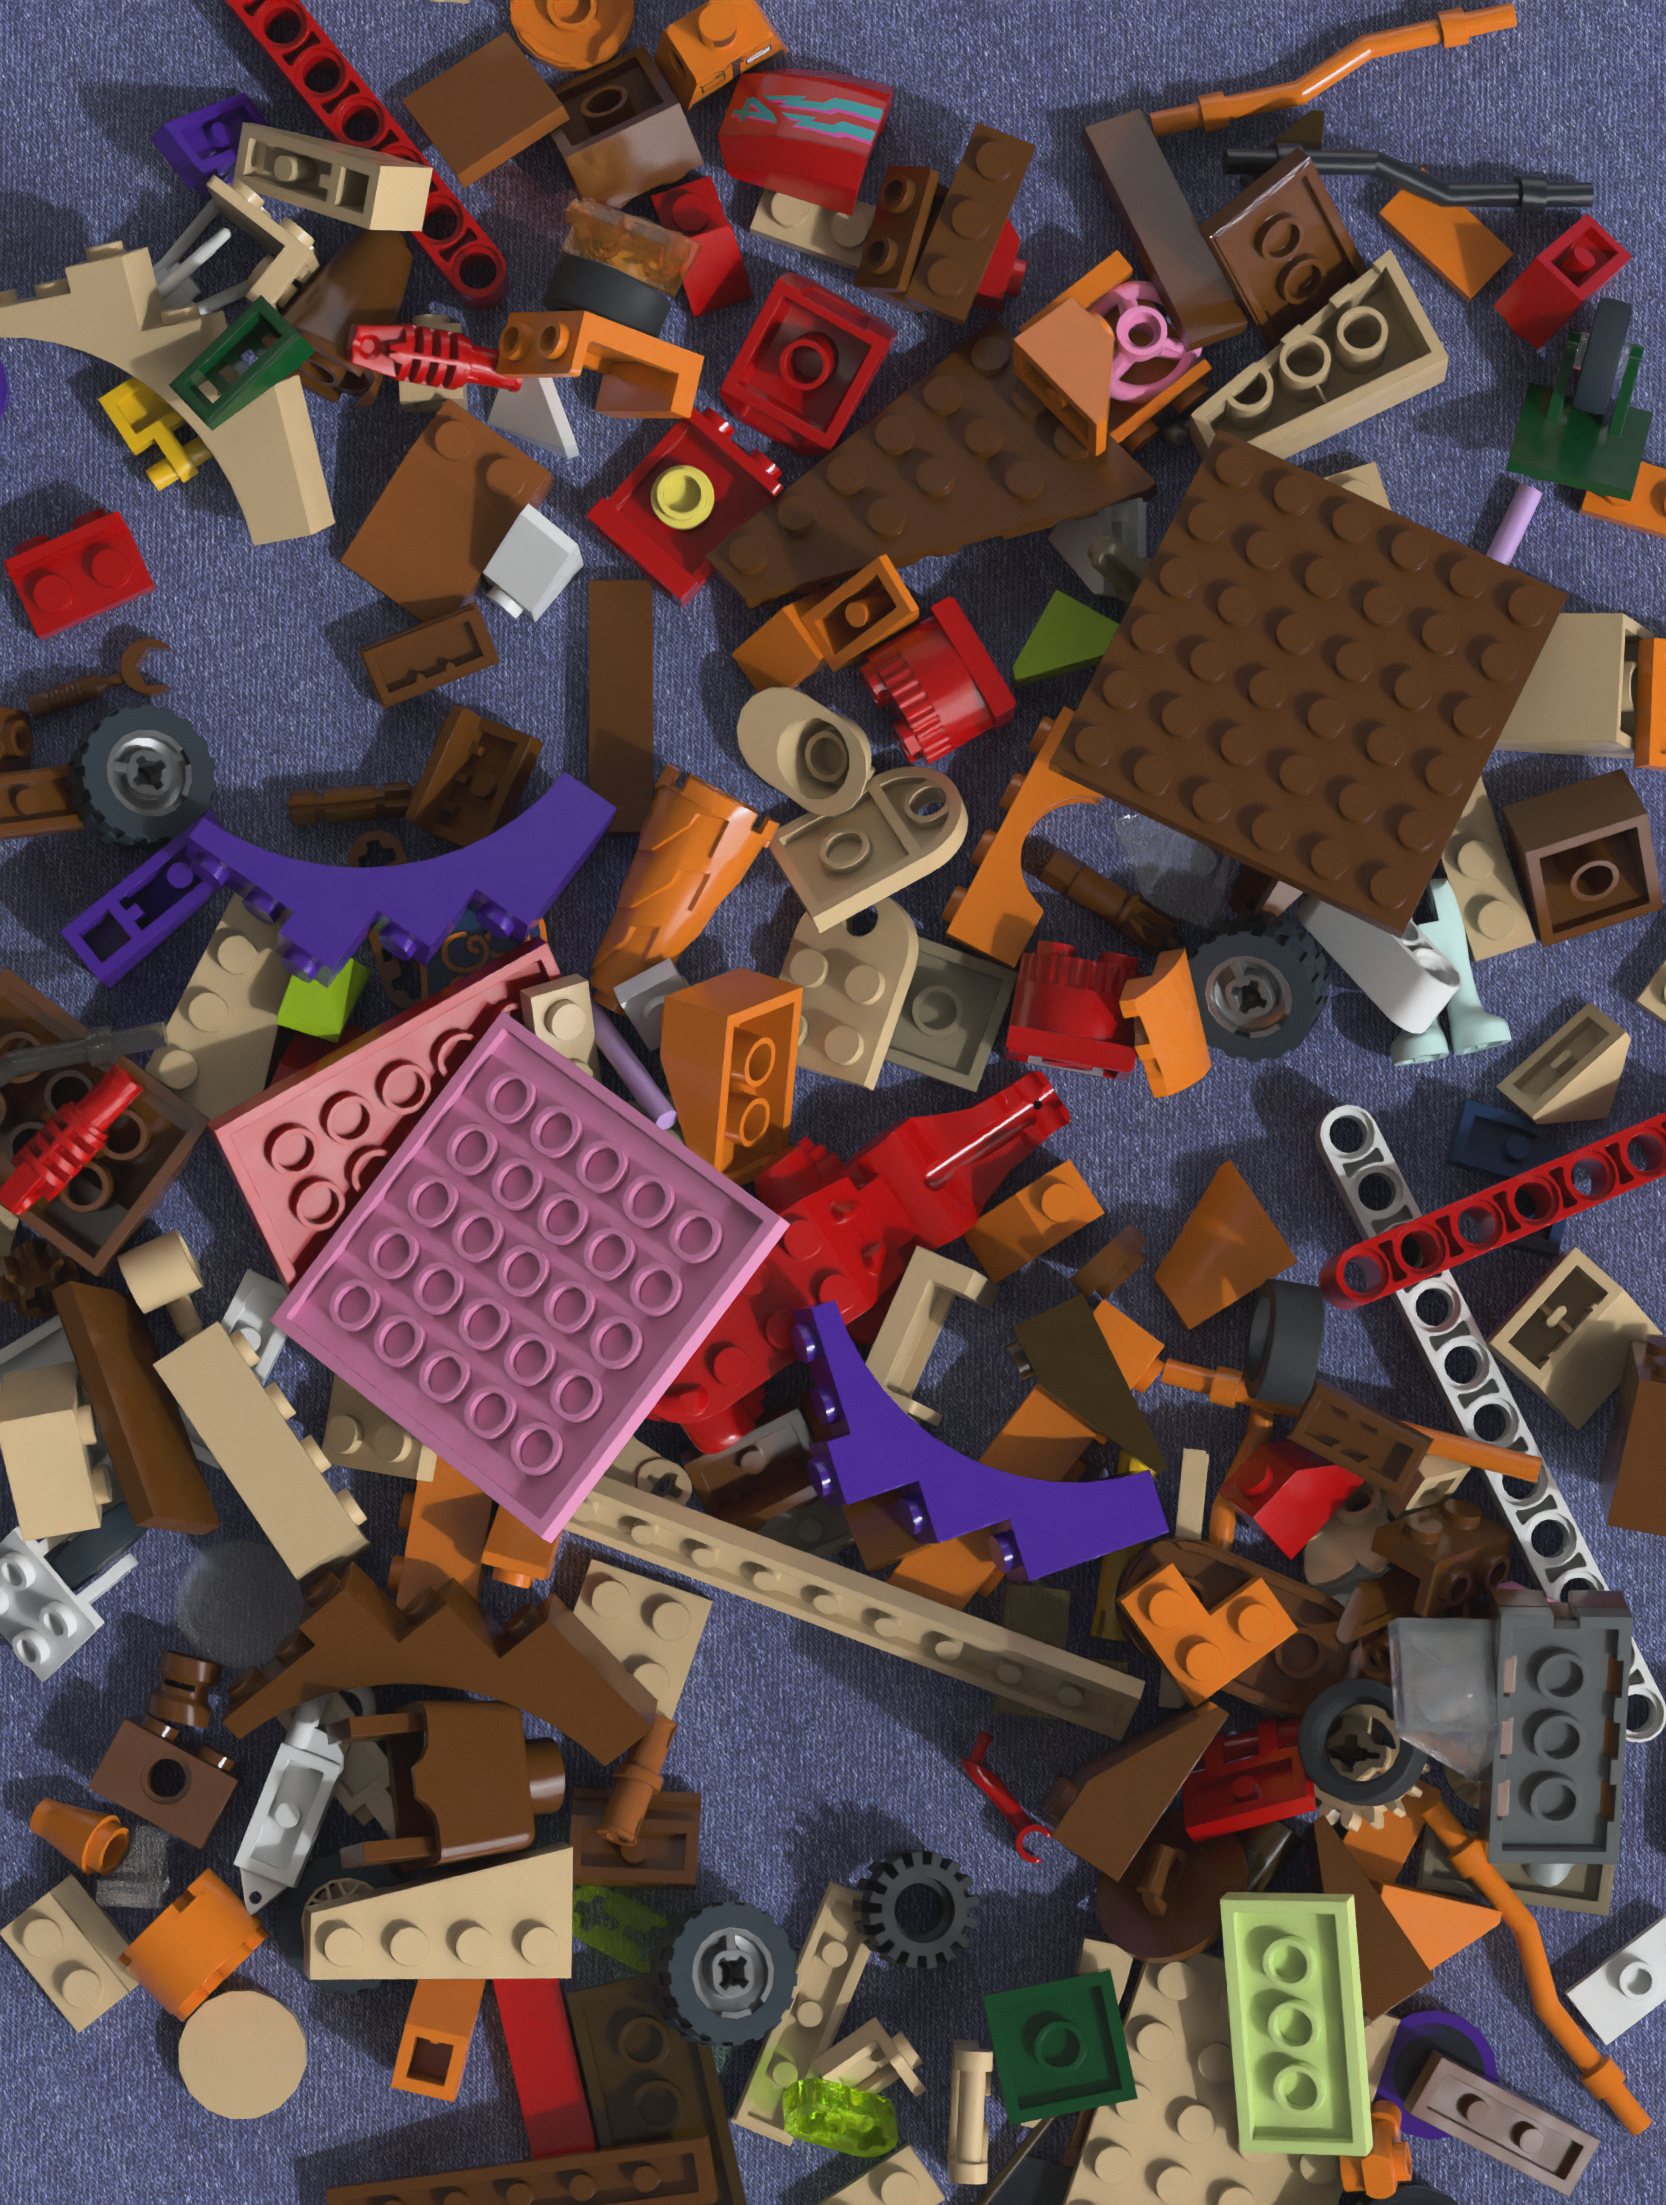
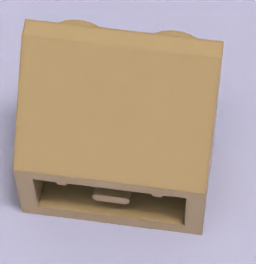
(1571, 1336)

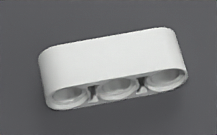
(1401, 976)

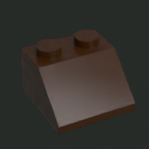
(622, 131)
(1583, 857)

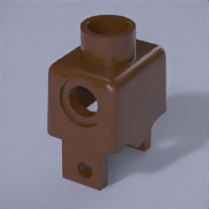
(457, 1782)

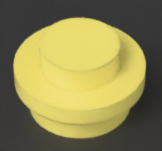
(682, 497)

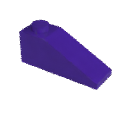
(140, 911)

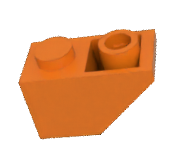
(518, 1551)
(438, 2037)

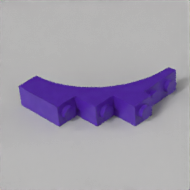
(414, 905)
(945, 1494)

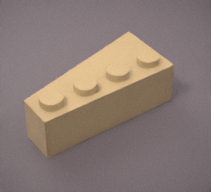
(225, 1024)
(263, 1455)
(458, 1924)

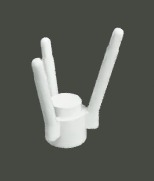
(174, 280)

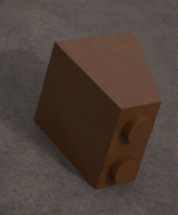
(1635, 1454)

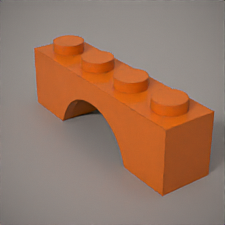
(997, 910)

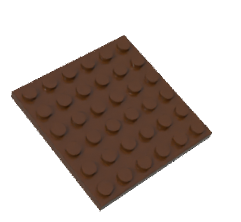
(1308, 683)

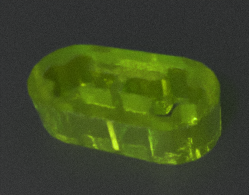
(613, 1941)
(840, 2117)

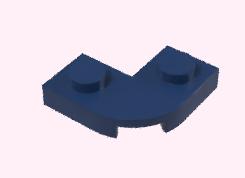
(1502, 1148)

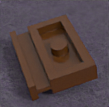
(664, 1849)

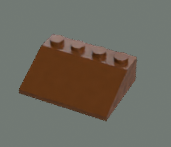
(126, 1179)
(1124, 1791)

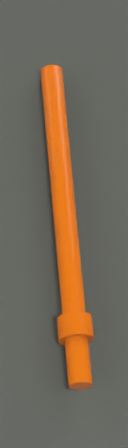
(1228, 1388)

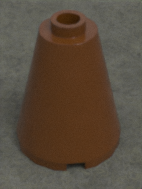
(357, 285)

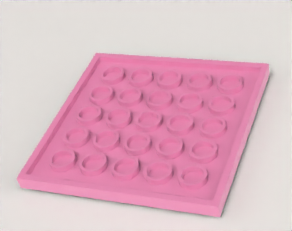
(528, 1275)

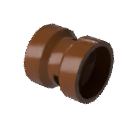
(180, 1702)

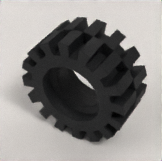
(951, 1916)

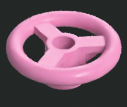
(1147, 320)

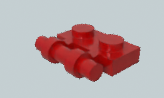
(1250, 1790)

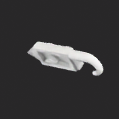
(293, 1803)

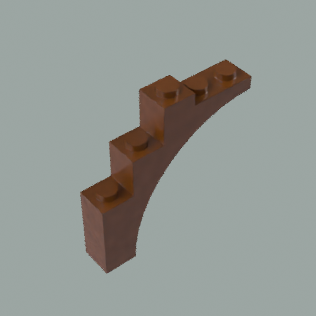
(446, 1639)

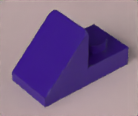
(207, 141)

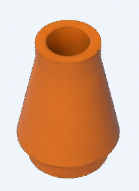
(82, 1835)

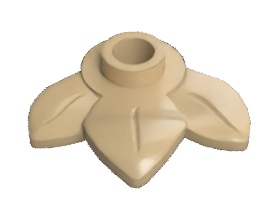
(1347, 1539)

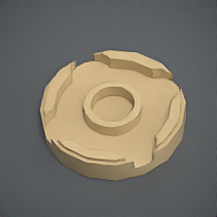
(242, 2053)

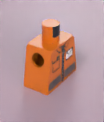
(715, 48)

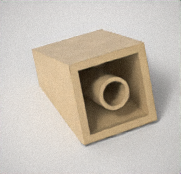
(1580, 690)

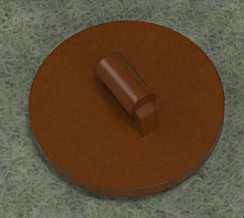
(1171, 1893)

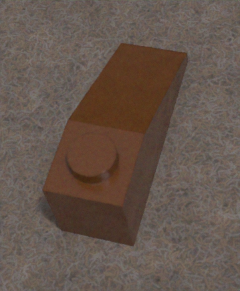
(1387, 1959)

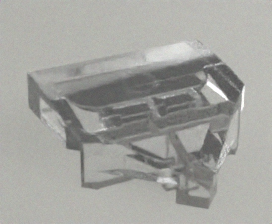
(1177, 871)

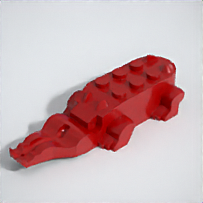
(852, 1242)

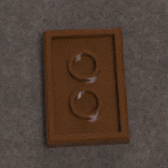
(1283, 248)

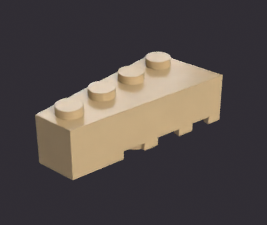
(1332, 370)

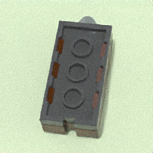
(1561, 1731)

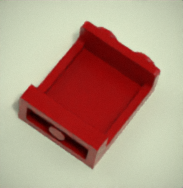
(676, 556)

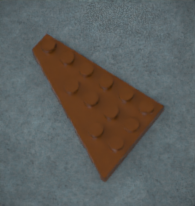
(931, 472)

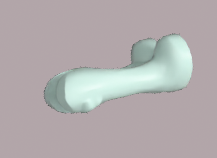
(1470, 1024)

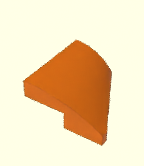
(1167, 1025)
(1221, 1251)

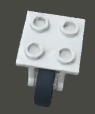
(37, 1597)

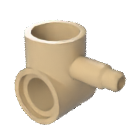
(166, 1275)

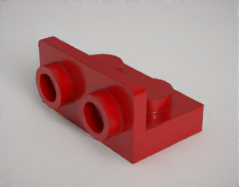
(78, 572)

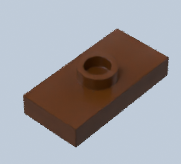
(429, 654)
(1360, 1438)

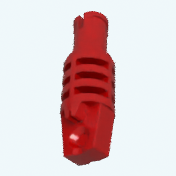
(425, 356)
(67, 1141)

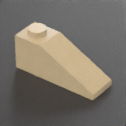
(334, 178)

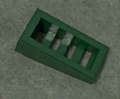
(271, 366)

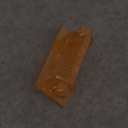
(629, 245)

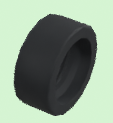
(606, 292)
(1284, 1342)
(1315, 1758)

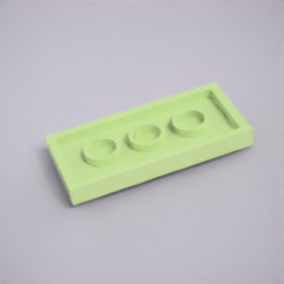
(1296, 2023)

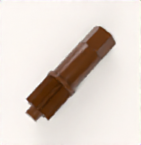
(1111, 902)

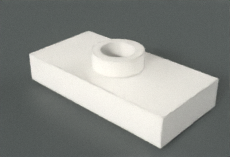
(1624, 1984)

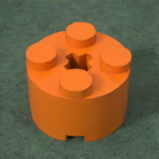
(193, 1945)

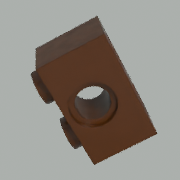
(128, 1779)

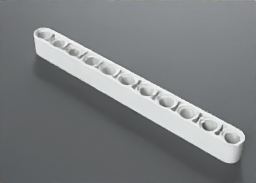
(1484, 1388)

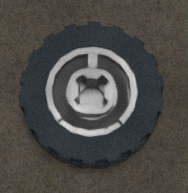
(141, 777)
(1258, 986)
(722, 1973)

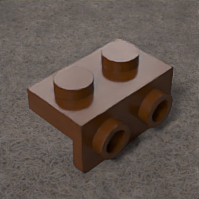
(899, 232)
(471, 778)
(758, 1473)
(1450, 1550)

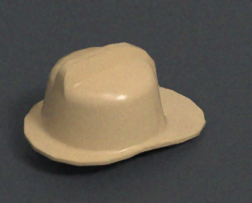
(805, 750)

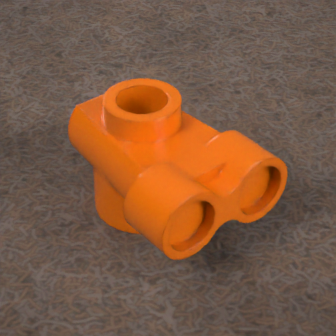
(1387, 2161)

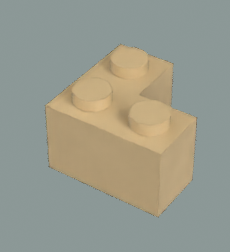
(49, 1453)

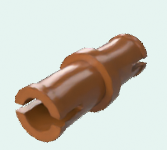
(636, 1782)

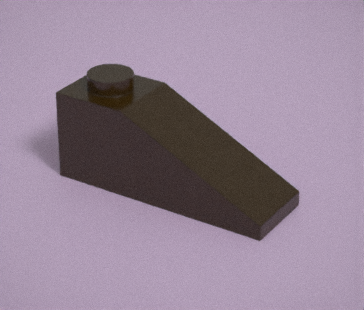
(1079, 1370)

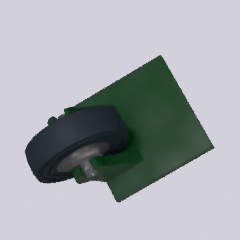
(1580, 437)

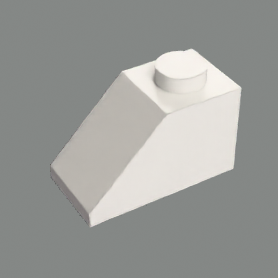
(531, 565)

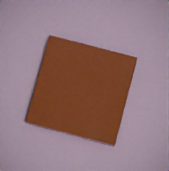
(485, 109)

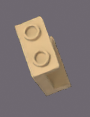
(916, 1322)

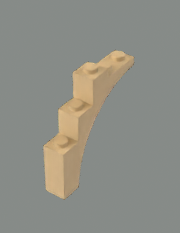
(117, 314)

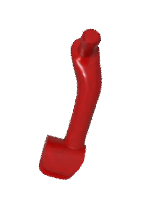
(1001, 1796)

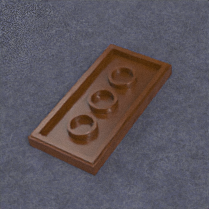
(135, 1409)

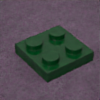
(1059, 2046)

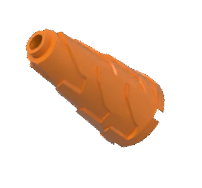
(685, 864)

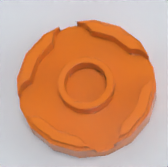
(572, 32)

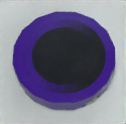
(1414, 2042)

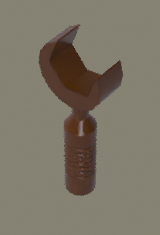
(94, 686)

